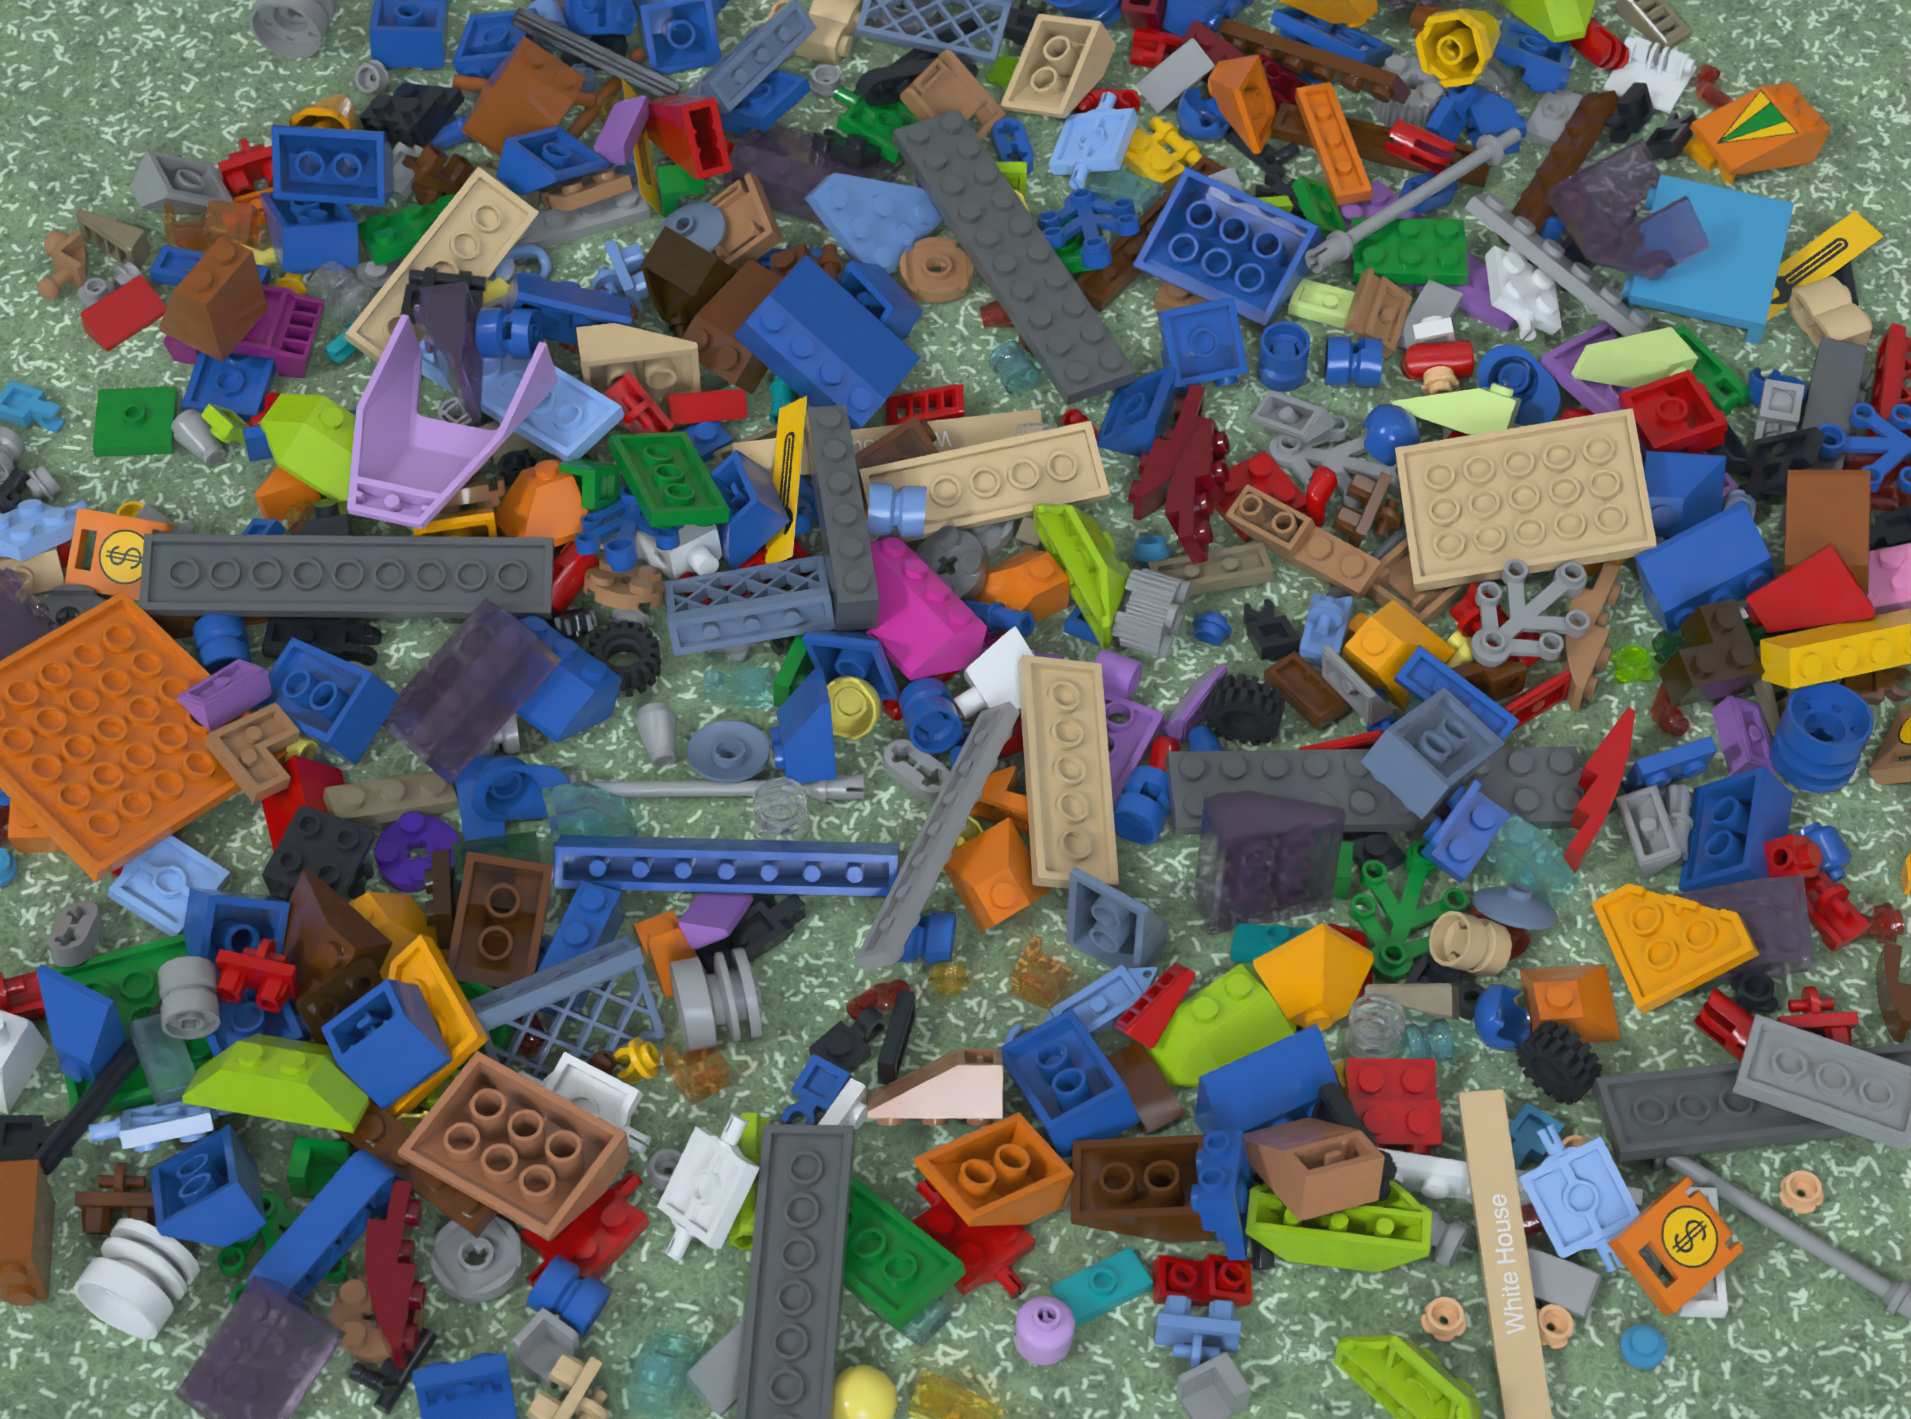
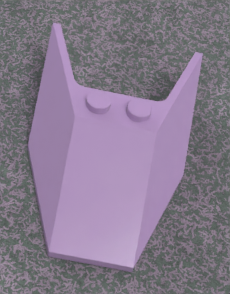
(415, 464)

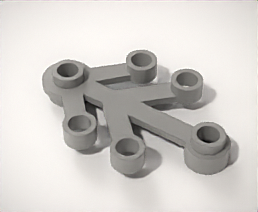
(1338, 459)
(1527, 617)

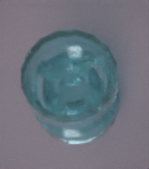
(1011, 362)
(1428, 1041)

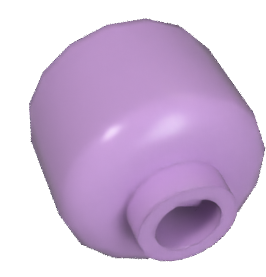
(1044, 1330)

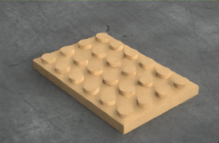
(1525, 495)

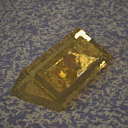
(943, 1399)

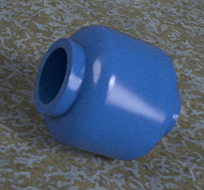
(1833, 849)

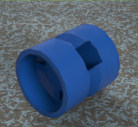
(505, 333)
(1283, 356)
(1353, 361)
(220, 641)
(930, 715)
(1142, 806)
(931, 938)
(565, 1294)

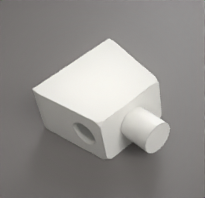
(697, 552)
(994, 676)
(19, 1056)

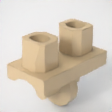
(576, 1378)

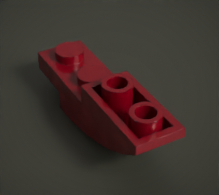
(1280, 81)
(1161, 461)
(1194, 488)
(393, 1276)

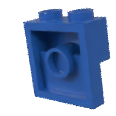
(600, 17)
(487, 43)
(1544, 62)
(766, 103)
(1203, 343)
(247, 1019)
(1224, 1189)

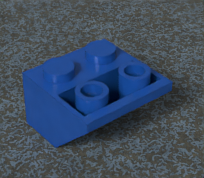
(753, 505)
(387, 1041)

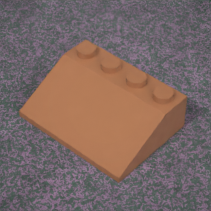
(517, 1147)

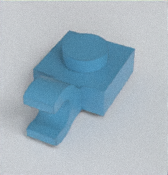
(23, 404)
(1524, 1137)

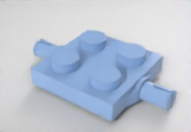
(1093, 141)
(36, 528)
(160, 880)
(149, 1125)
(1579, 1197)

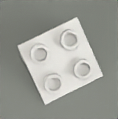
(1664, 73)

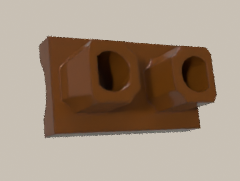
(434, 179)
(1357, 523)
(99, 1206)

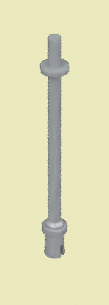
(1340, 244)
(843, 788)
(1894, 1295)

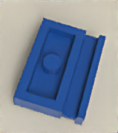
(1670, 765)

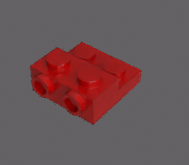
(1675, 414)
(1396, 1101)

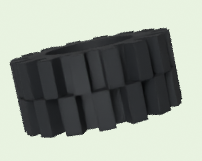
(628, 640)
(1245, 709)
(1559, 1062)

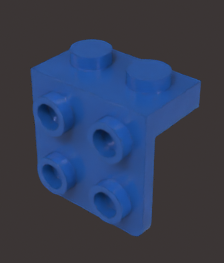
(466, 1389)

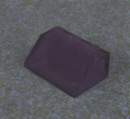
(261, 1356)

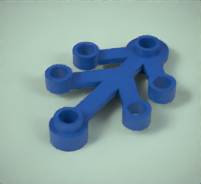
(1084, 207)
(1891, 442)
(621, 551)

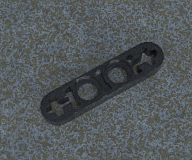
(881, 84)

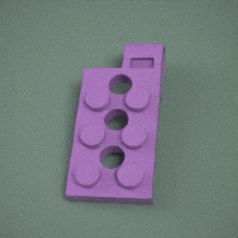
(1133, 738)

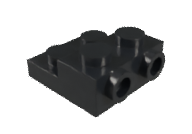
(412, 112)

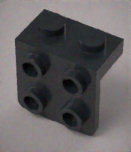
(323, 844)

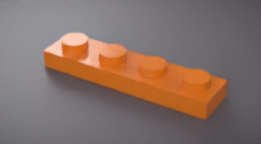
(1333, 143)

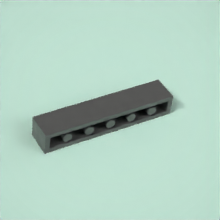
(1832, 394)
(841, 518)

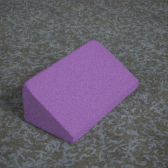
(622, 130)
(226, 694)
(1192, 706)
(1742, 735)
(713, 917)

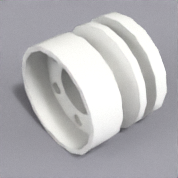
(136, 1279)

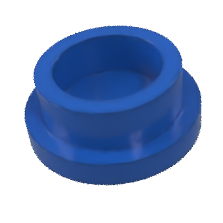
(1211, 628)

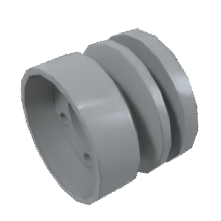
(292, 26)
(716, 999)

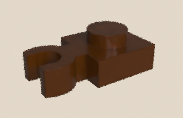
(1876, 685)

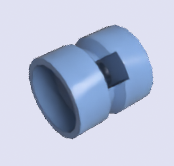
(896, 510)

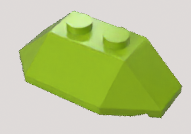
(1554, 18)
(312, 441)
(1088, 561)
(1219, 1027)
(280, 1082)
(1356, 1238)
(1405, 1378)

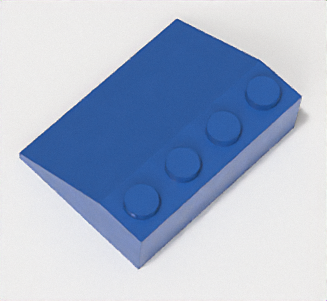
(1228, 246)
(826, 344)

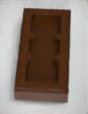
(1306, 690)

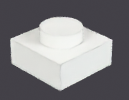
(1434, 330)

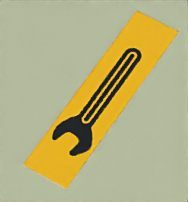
(644, 161)
(1822, 257)
(787, 475)

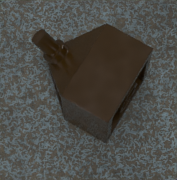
(682, 278)

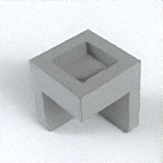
(542, 1344)
(1213, 1389)

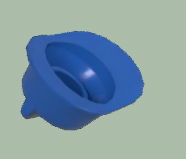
(1531, 382)
(512, 789)

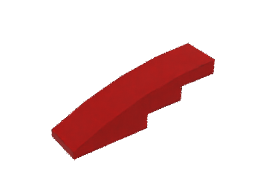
(1601, 781)

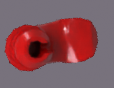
(1125, 99)

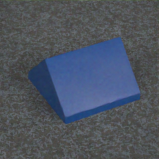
(1138, 413)

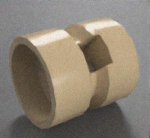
(1470, 943)

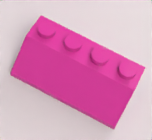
(919, 617)

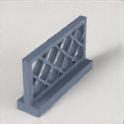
(927, 39)
(754, 57)
(740, 620)
(565, 982)

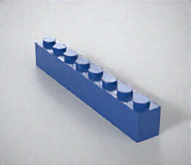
(726, 865)

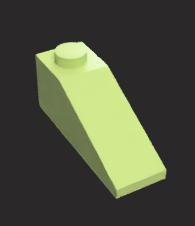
(1635, 359)
(1467, 410)

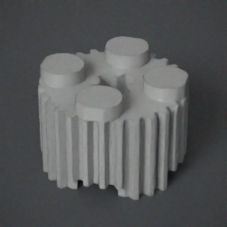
(1424, 95)
(1151, 612)

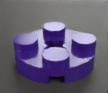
(402, 836)

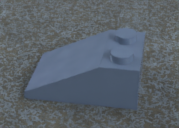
(1431, 752)
(1112, 924)

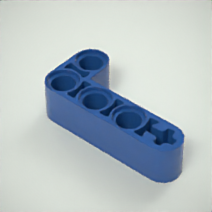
(330, 1224)

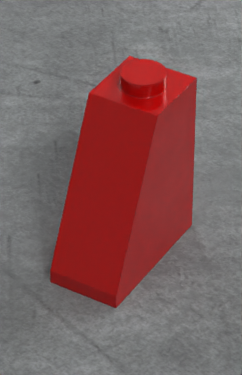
(1810, 595)

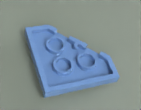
(873, 217)

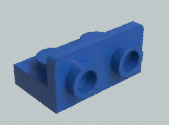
(1465, 832)

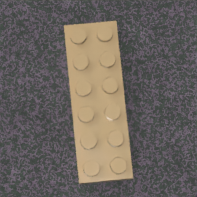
(468, 235)
(999, 478)
(1067, 771)

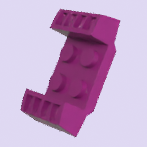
(282, 333)

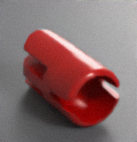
(1601, 47)
(1419, 147)
(1452, 354)
(569, 575)
(1725, 1023)

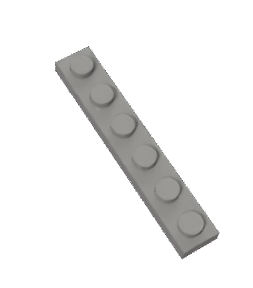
(1549, 258)

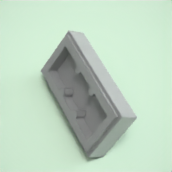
(1550, 117)

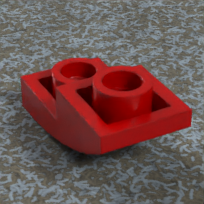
(1202, 1280)

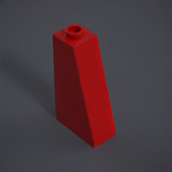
(689, 133)

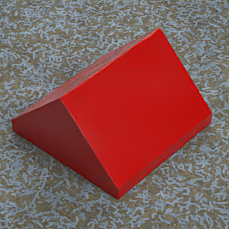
(304, 789)

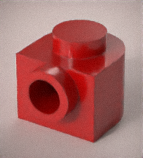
(1799, 854)

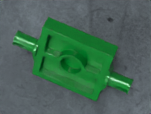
(874, 121)

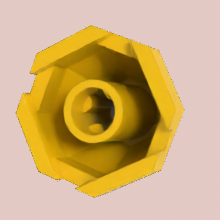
(1457, 45)

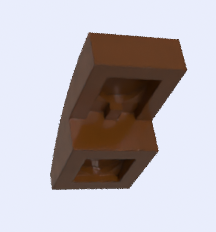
(1496, 681)
(1893, 996)
(1147, 1088)

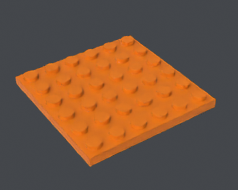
(100, 738)

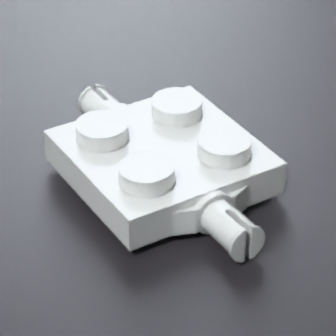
(1522, 292)
(597, 1094)
(707, 1187)

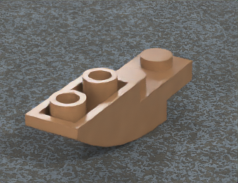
(1302, 543)
(1588, 653)

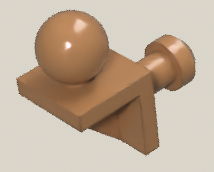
(69, 261)

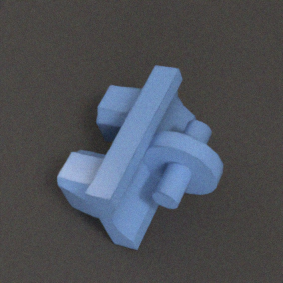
(618, 279)
(1326, 625)
(1197, 1336)

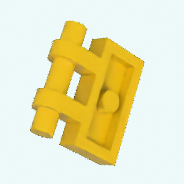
(1149, 158)

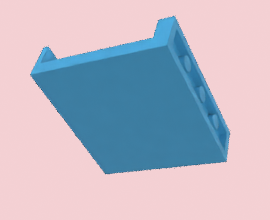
(1735, 275)

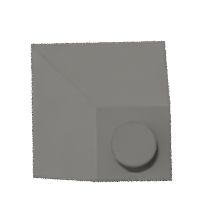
(177, 181)

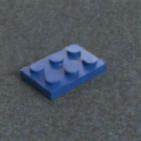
(1331, 37)

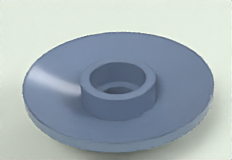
(698, 223)
(728, 751)
(1515, 907)

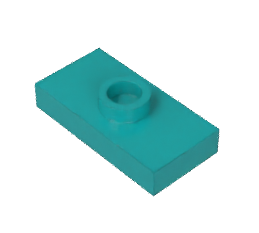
(1256, 940)
(1103, 1286)

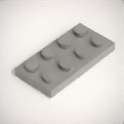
(1827, 1082)

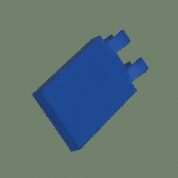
(234, 384)

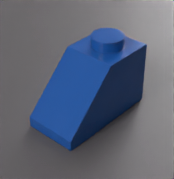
(1493, 116)

